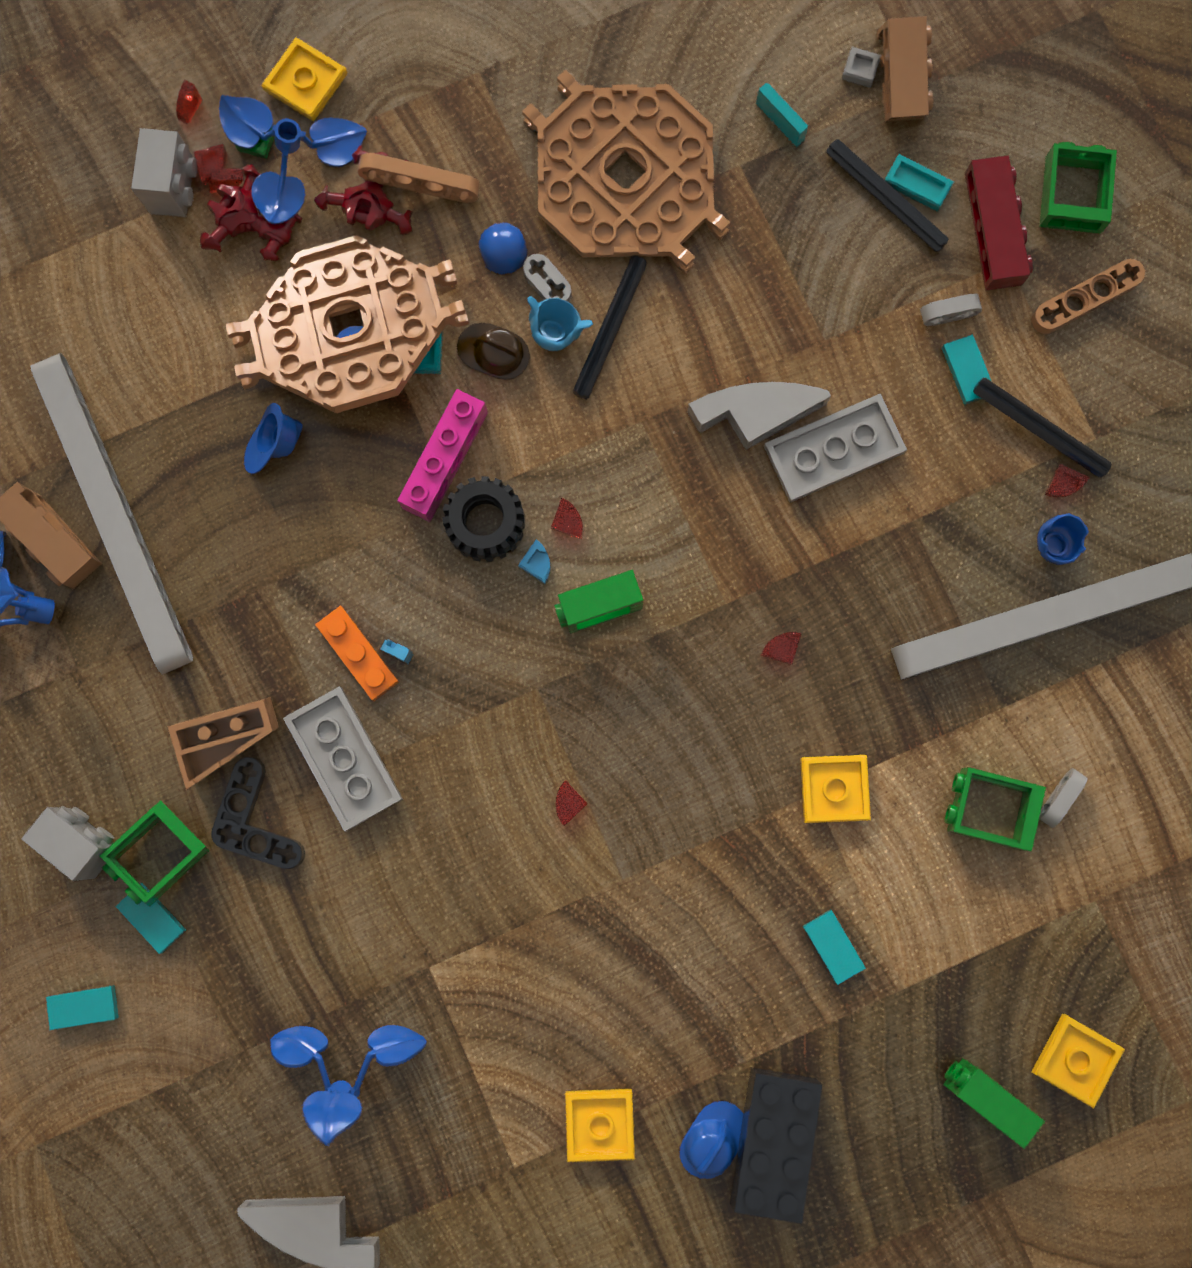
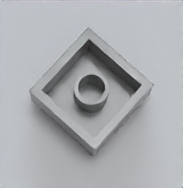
(163, 172)
(69, 842)

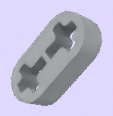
(552, 276)
(951, 309)
(1062, 797)

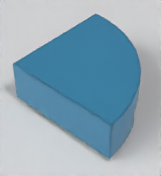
(536, 562)
(397, 651)

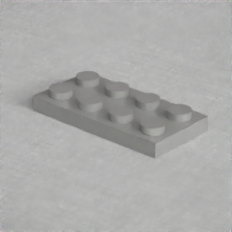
(835, 448)
(343, 759)

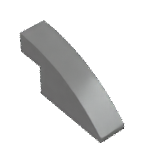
(757, 408)
(311, 1231)

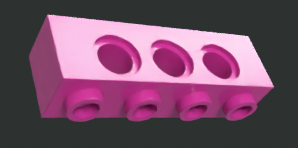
(443, 455)

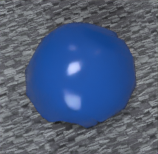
(503, 248)
(1062, 539)

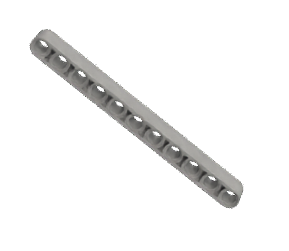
(112, 514)
(1043, 617)

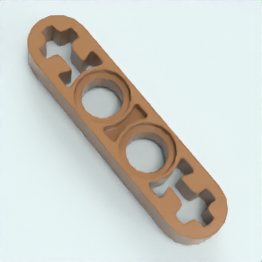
(418, 178)
(1087, 295)

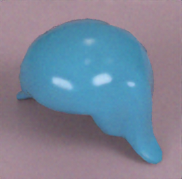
(555, 323)

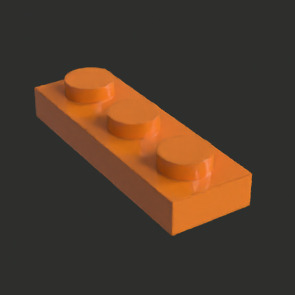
(357, 653)

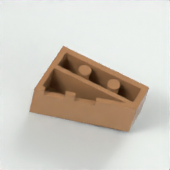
(906, 68)
(46, 536)
(219, 737)

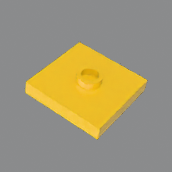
(304, 79)
(835, 788)
(1078, 1060)
(599, 1125)

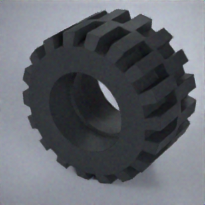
(481, 493)

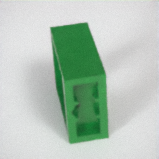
(1079, 217)
(599, 602)
(1027, 815)
(134, 834)
(993, 1102)

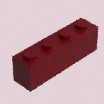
(998, 222)

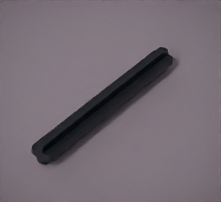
(887, 195)
(610, 327)
(1042, 427)

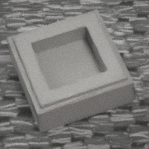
(861, 67)

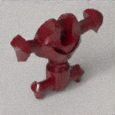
(365, 203)
(239, 214)

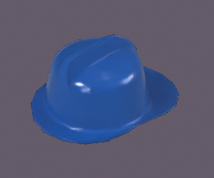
(272, 438)
(712, 1140)

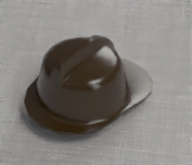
(493, 351)

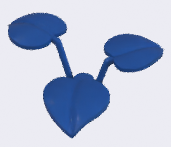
(273, 194)
(28, 607)
(338, 1107)

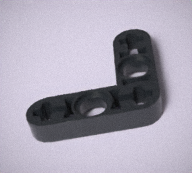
(240, 820)

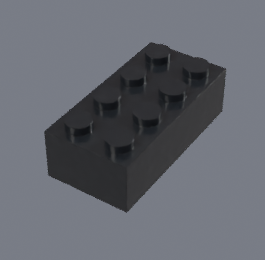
(776, 1145)

